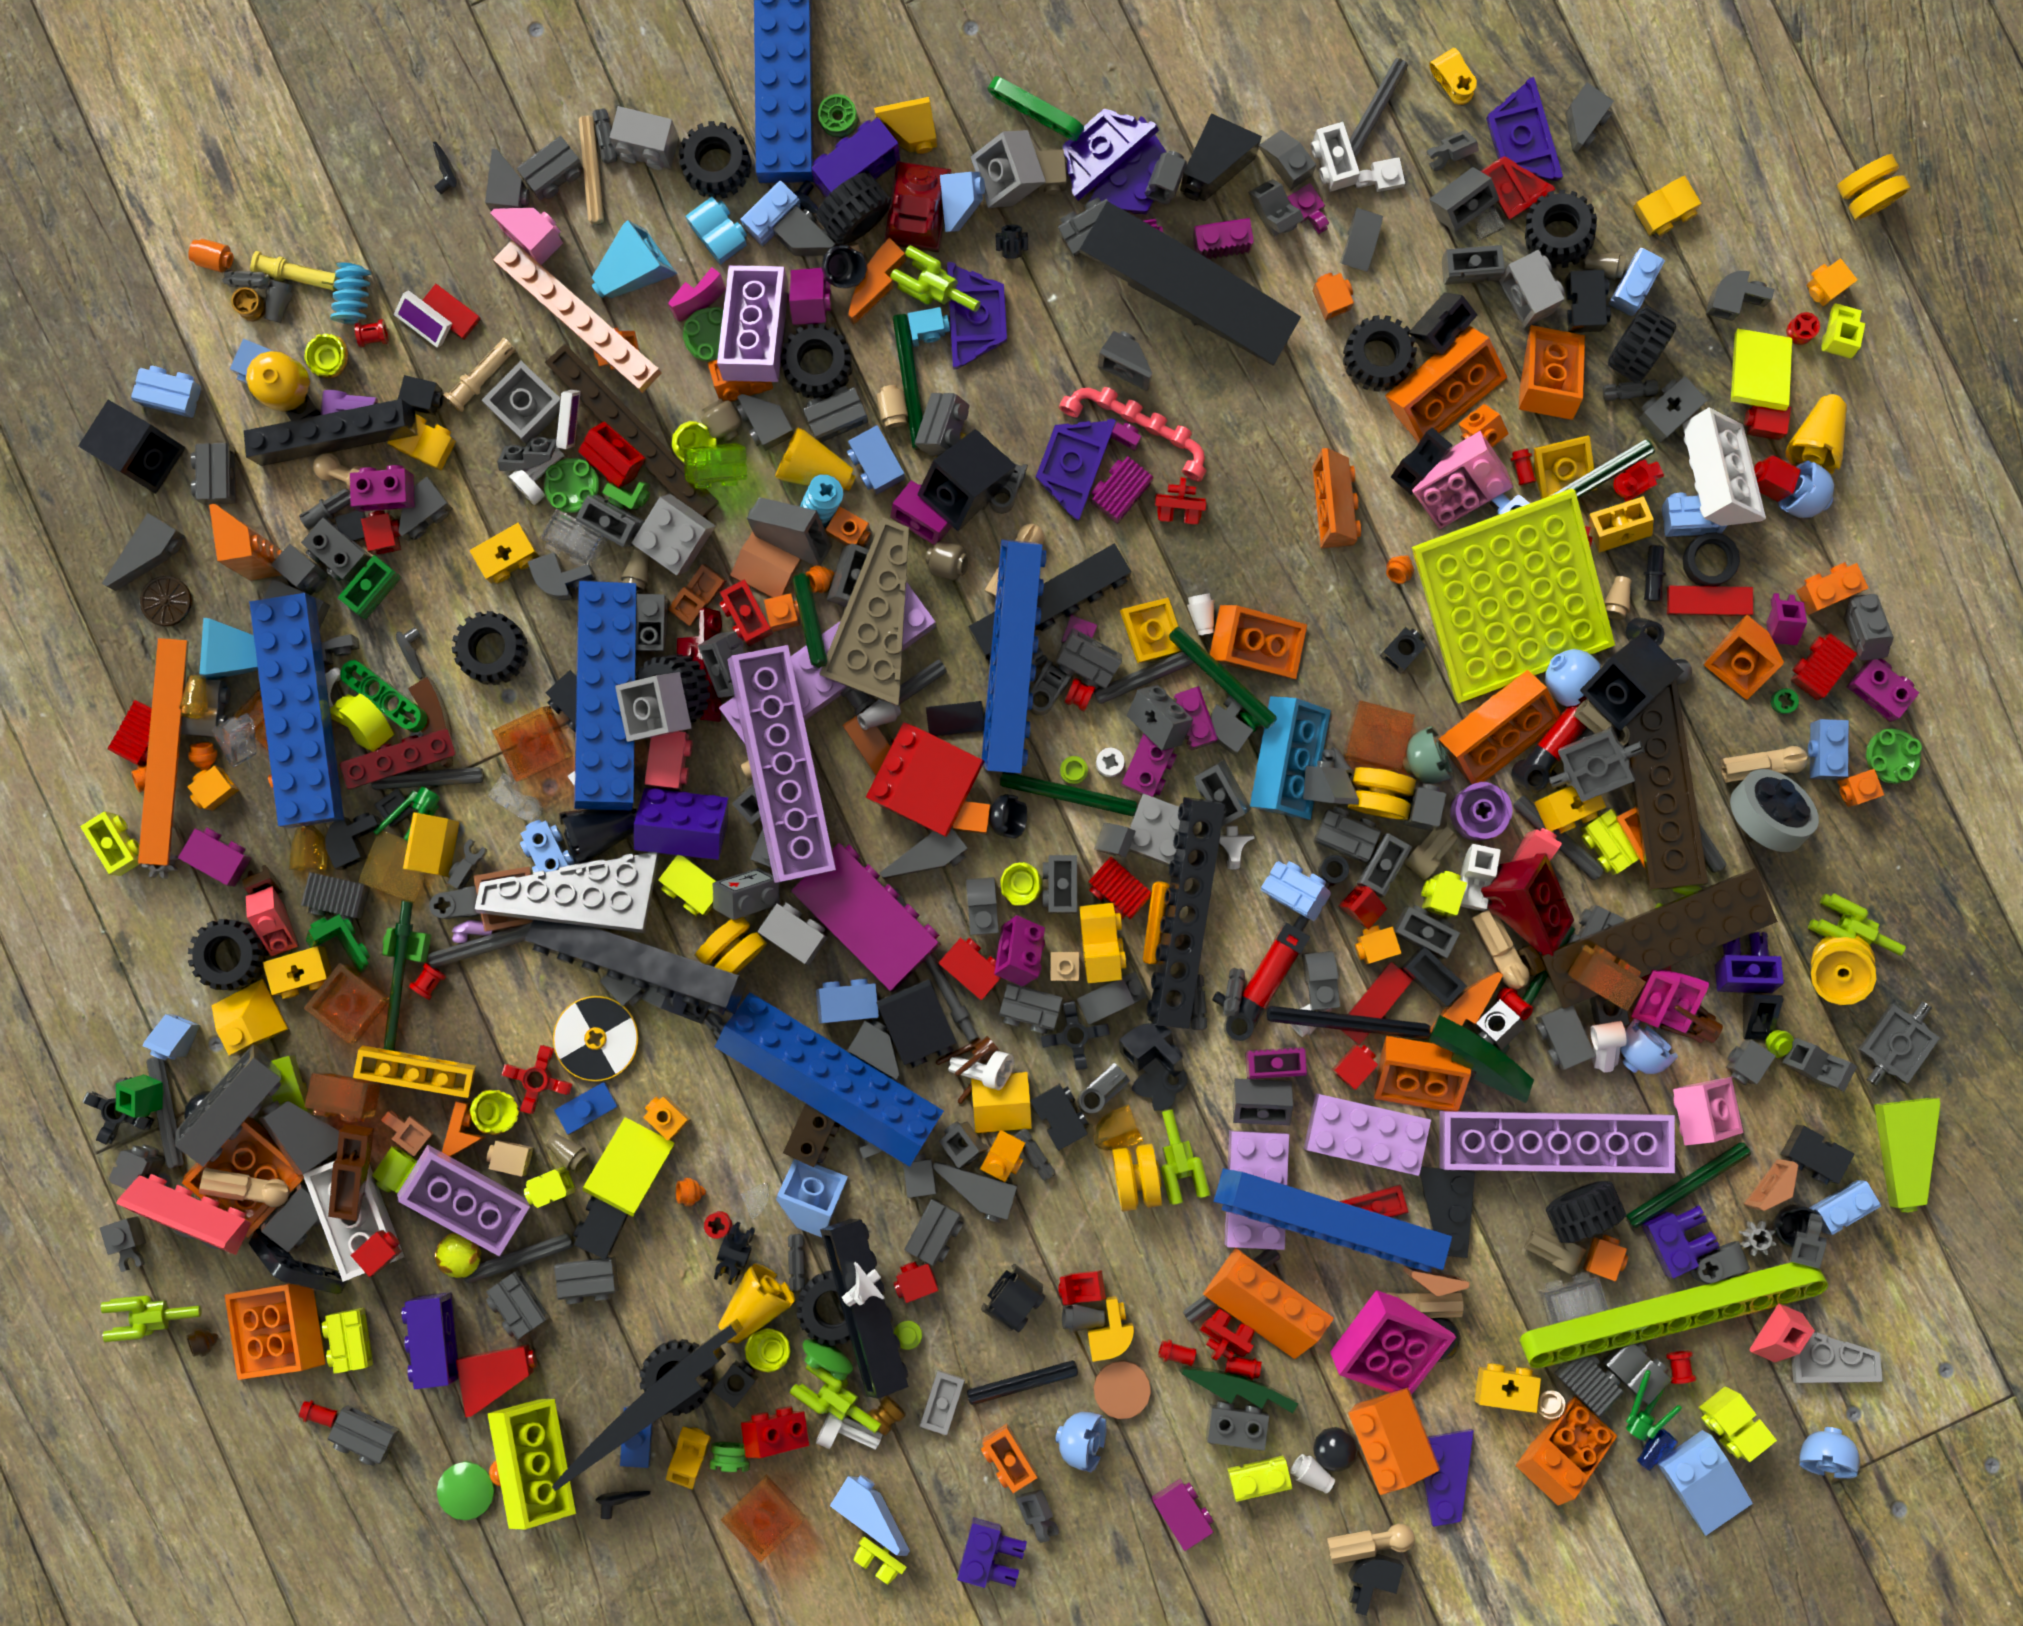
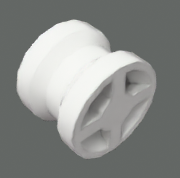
(1107, 766)

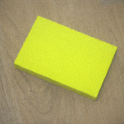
(1761, 369)
(628, 1166)

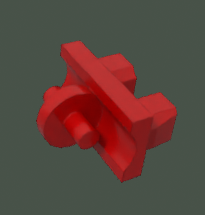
(1637, 479)
(1192, 505)
(1223, 1340)

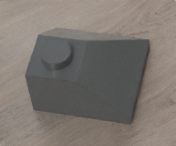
(1125, 359)

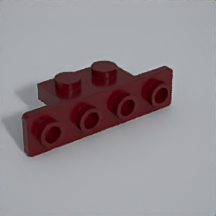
(709, 626)
(399, 758)

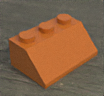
(1420, 1075)
(1393, 1440)

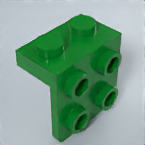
(324, 930)

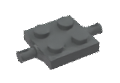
(1597, 764)
(1899, 1043)

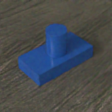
(586, 1108)
(637, 1450)

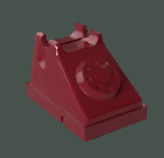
(916, 207)
(1531, 902)

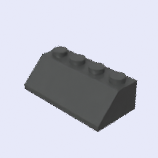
(228, 1106)

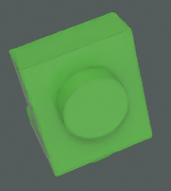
(621, 496)
(417, 945)

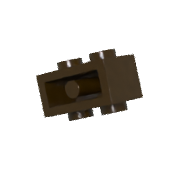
(809, 1132)

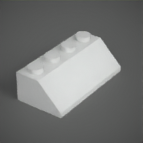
(1723, 469)
(348, 1235)

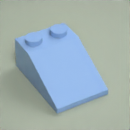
(1705, 1482)

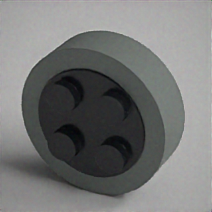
(1774, 810)

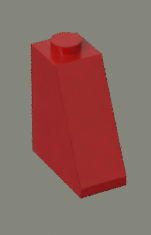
(491, 1374)

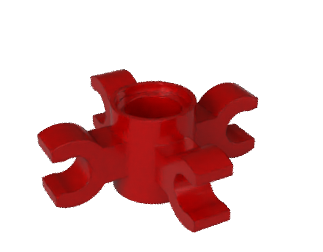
(531, 1098)

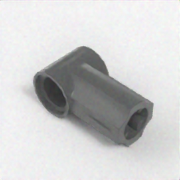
(1104, 1087)

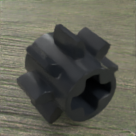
(1011, 241)

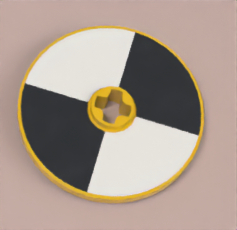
(574, 1031)

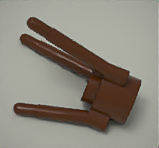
(1704, 1026)
(982, 1053)

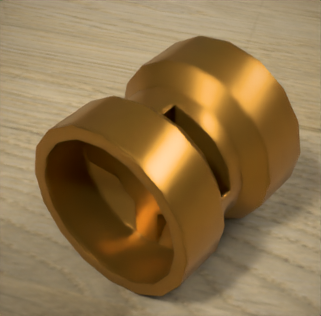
(244, 299)
(887, 1413)

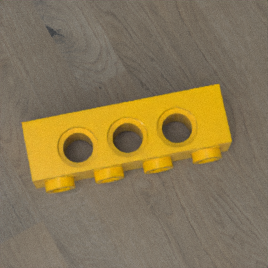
(414, 1071)

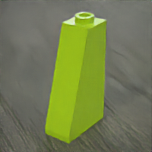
(1907, 1149)

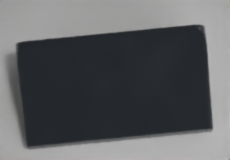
(955, 718)

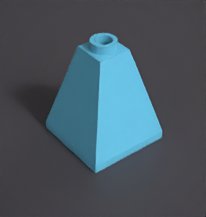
(631, 263)
(226, 651)

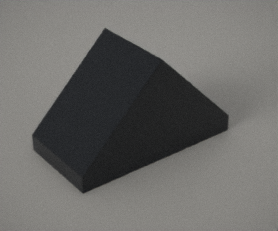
(1760, 1015)

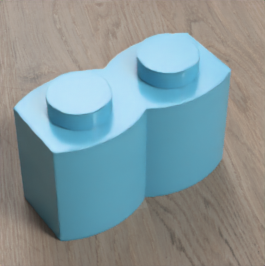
(716, 230)

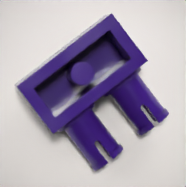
(1749, 973)
(1669, 1244)
(977, 1560)

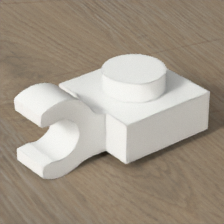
(1384, 175)

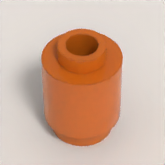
(210, 255)

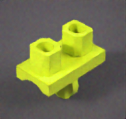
(869, 1550)

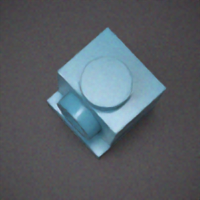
(928, 325)

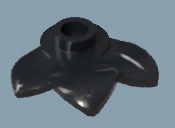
(1155, 1085)

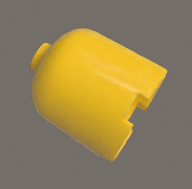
(277, 381)

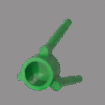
(424, 803)
(1642, 1424)

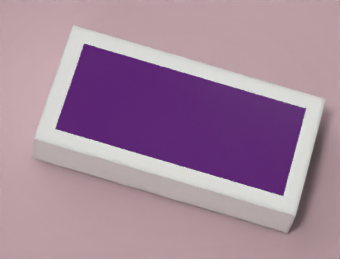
(422, 318)
(568, 419)

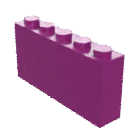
(868, 918)

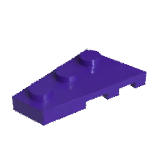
(1447, 1487)

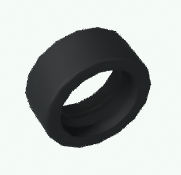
(1724, 543)

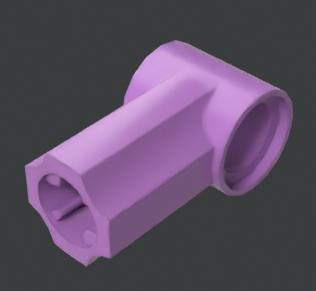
(338, 401)

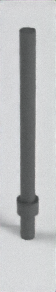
(959, 1012)

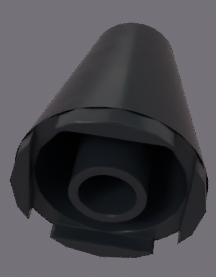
(595, 831)

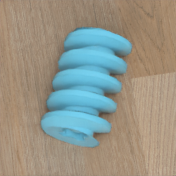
(349, 293)
(824, 496)

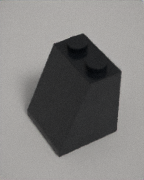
(1218, 157)
(131, 446)
(965, 479)
(1631, 680)
(917, 1023)

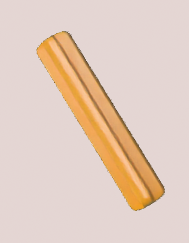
(1156, 912)

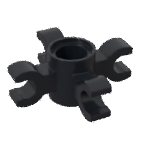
(1077, 1049)
(109, 1130)
(734, 1253)

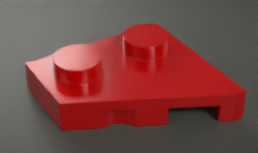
(1515, 186)

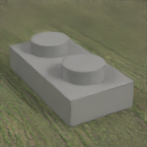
(942, 1402)

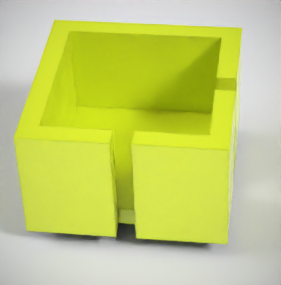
(1732, 1420)

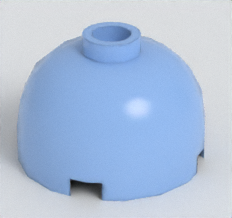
(1812, 492)
(1568, 674)
(1646, 1050)
(1081, 1439)
(1830, 1453)

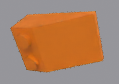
(1552, 373)
(1257, 641)

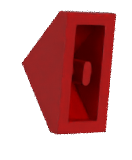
(1363, 906)

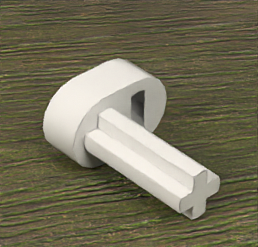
(526, 478)
(993, 1074)
(848, 1428)

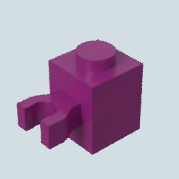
(1786, 620)

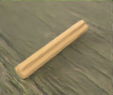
(591, 170)

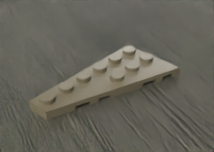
(870, 634)

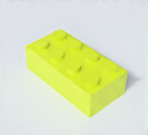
(530, 1462)

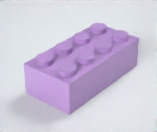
(753, 323)
(1367, 1134)
(1262, 1156)
(463, 1200)

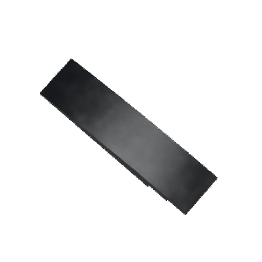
(1189, 283)
(664, 1395)

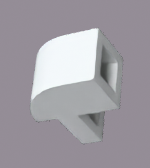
(1478, 871)

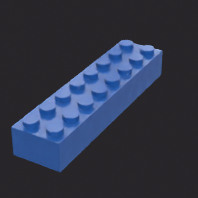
(783, 90)
(1012, 656)
(604, 660)
(296, 710)
(829, 1078)
(1331, 1221)

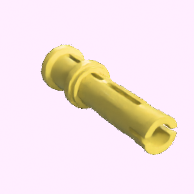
(281, 269)

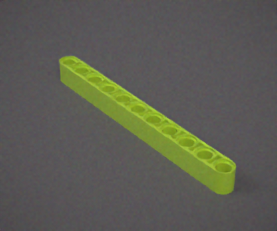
(1671, 1313)

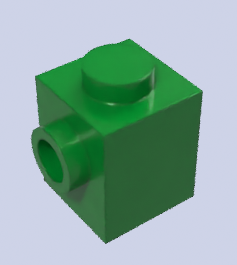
(139, 1096)

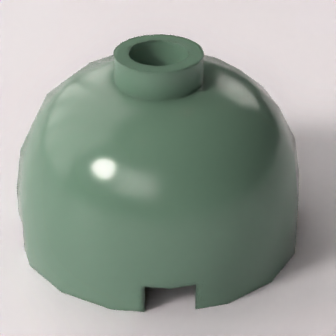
(1427, 757)

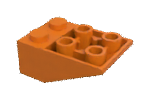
(1567, 1452)

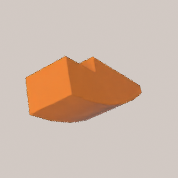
(877, 280)
(1471, 1001)

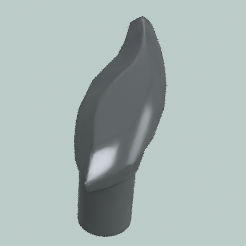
(404, 642)

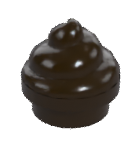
(201, 1342)

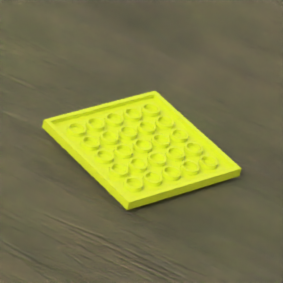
(1513, 594)

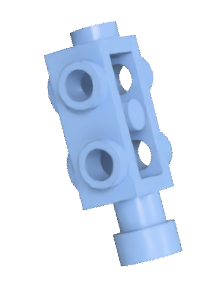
(548, 849)

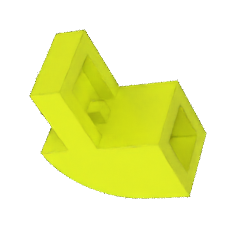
(1843, 331)
(363, 720)

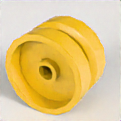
(1873, 185)
(1381, 792)
(727, 945)
(1843, 969)
(1137, 1177)

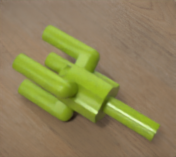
(932, 282)
(1852, 924)
(1181, 1163)
(143, 1316)
(833, 1399)

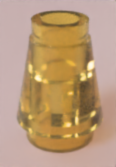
(194, 698)

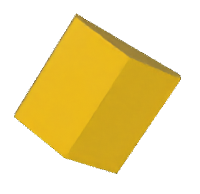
(1562, 464)
(1149, 630)
(431, 844)
(1002, 1108)

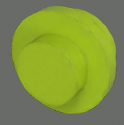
(1073, 770)
(1779, 1043)
(909, 1334)

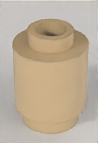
(892, 406)

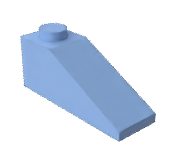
(868, 1511)

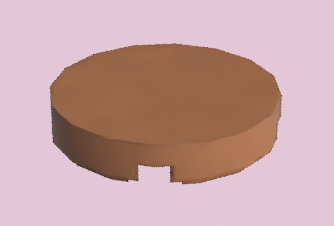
(1122, 1389)

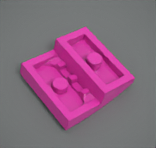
(691, 299)
(1663, 993)

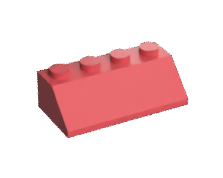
(186, 1214)

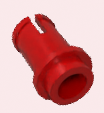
(1523, 466)
(1516, 1003)
(1176, 1353)
(1244, 1367)
(317, 1414)

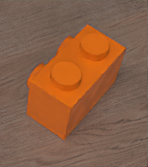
(1833, 588)
(1009, 1457)

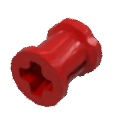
(371, 333)
(427, 981)
(710, 1229)
(1681, 1367)

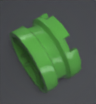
(840, 105)
(729, 1457)

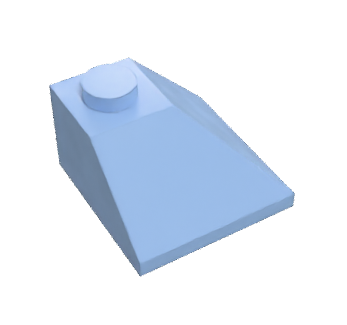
(810, 1195)

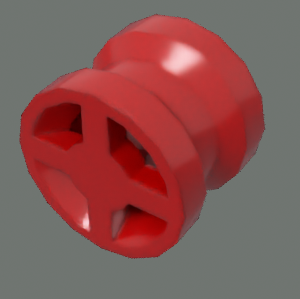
(1808, 323)
(1079, 694)

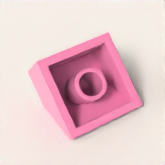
(530, 230)
(1707, 1111)

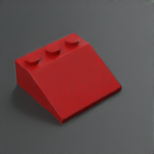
(925, 779)

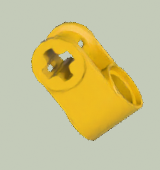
(1452, 72)

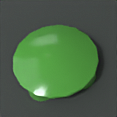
(703, 333)
(570, 483)
(1894, 755)
(828, 1358)
(465, 1490)

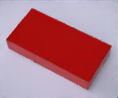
(460, 316)

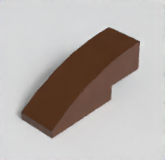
(431, 702)
(350, 1172)

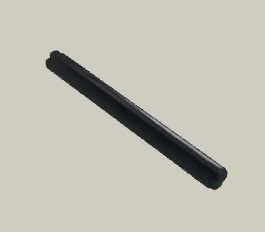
(1348, 1022)

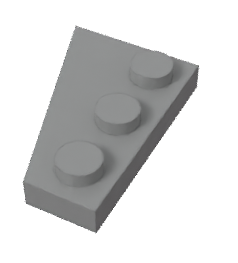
(1835, 1362)

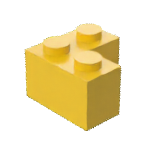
(1101, 947)

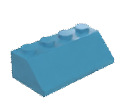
(1285, 752)

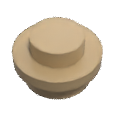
(1551, 1405)

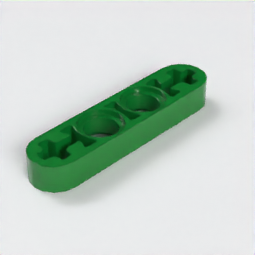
(1035, 108)
(383, 696)

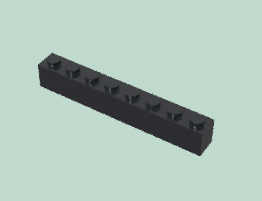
(639, 963)

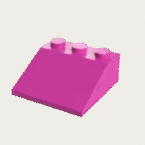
(1390, 1345)

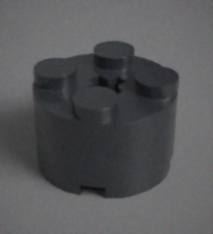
(1014, 1298)

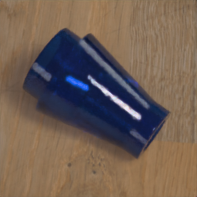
(1657, 1449)

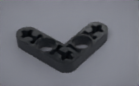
(295, 1272)

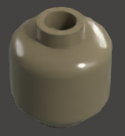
(721, 420)
(947, 560)

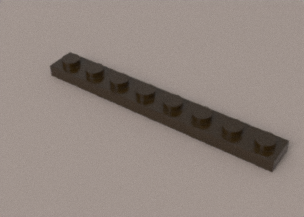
(611, 410)

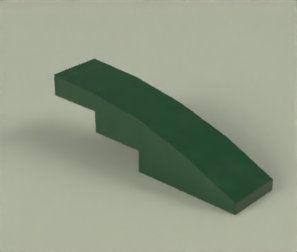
(1477, 1054)
(1229, 1385)

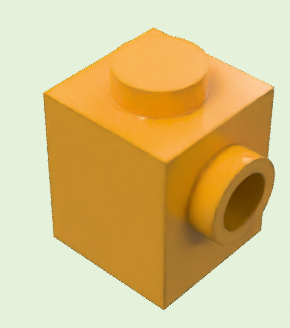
(1830, 282)
(211, 788)
(1377, 944)
(665, 1117)
(1003, 1156)

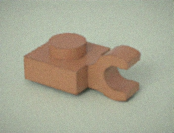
(410, 1133)

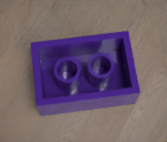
(869, 150)
(681, 823)
(431, 1340)

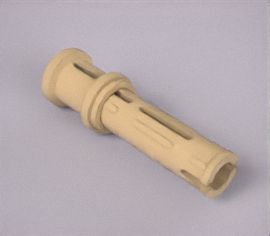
(471, 383)

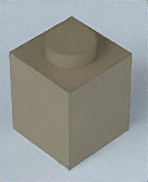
(1053, 168)

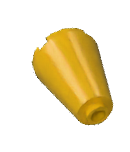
(1821, 435)
(809, 458)
(756, 1301)

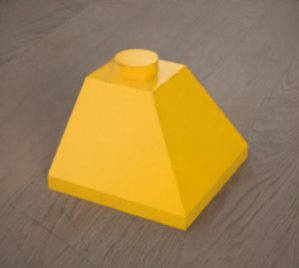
(910, 124)
(247, 1018)

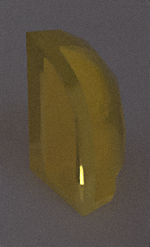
(308, 849)
(1117, 1130)

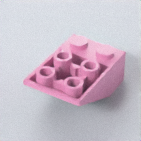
(1463, 481)

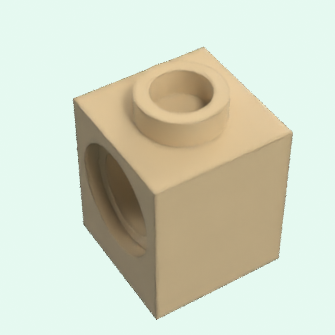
(1064, 966)
(509, 1157)

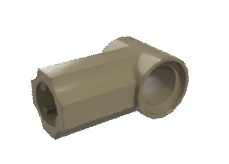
(1596, 721)
(1426, 856)
(1561, 1255)

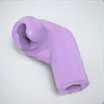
(469, 927)

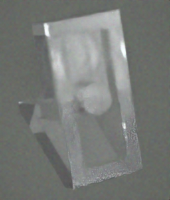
(236, 739)

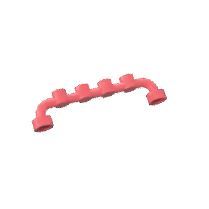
(1131, 412)

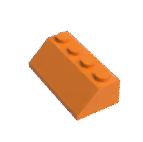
(1447, 384)
(242, 547)
(1501, 728)
(1267, 1304)

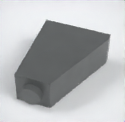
(790, 529)
(299, 1135)

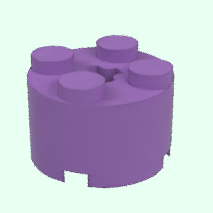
(1486, 796)

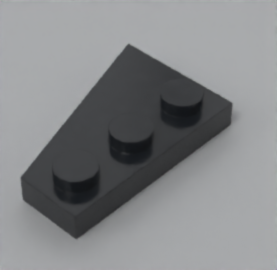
(1449, 1205)

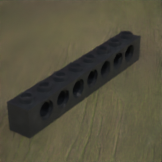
(1197, 899)

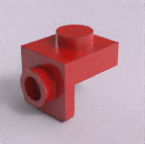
(1082, 1287)

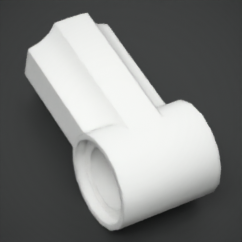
(1607, 1042)

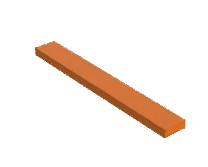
(163, 752)

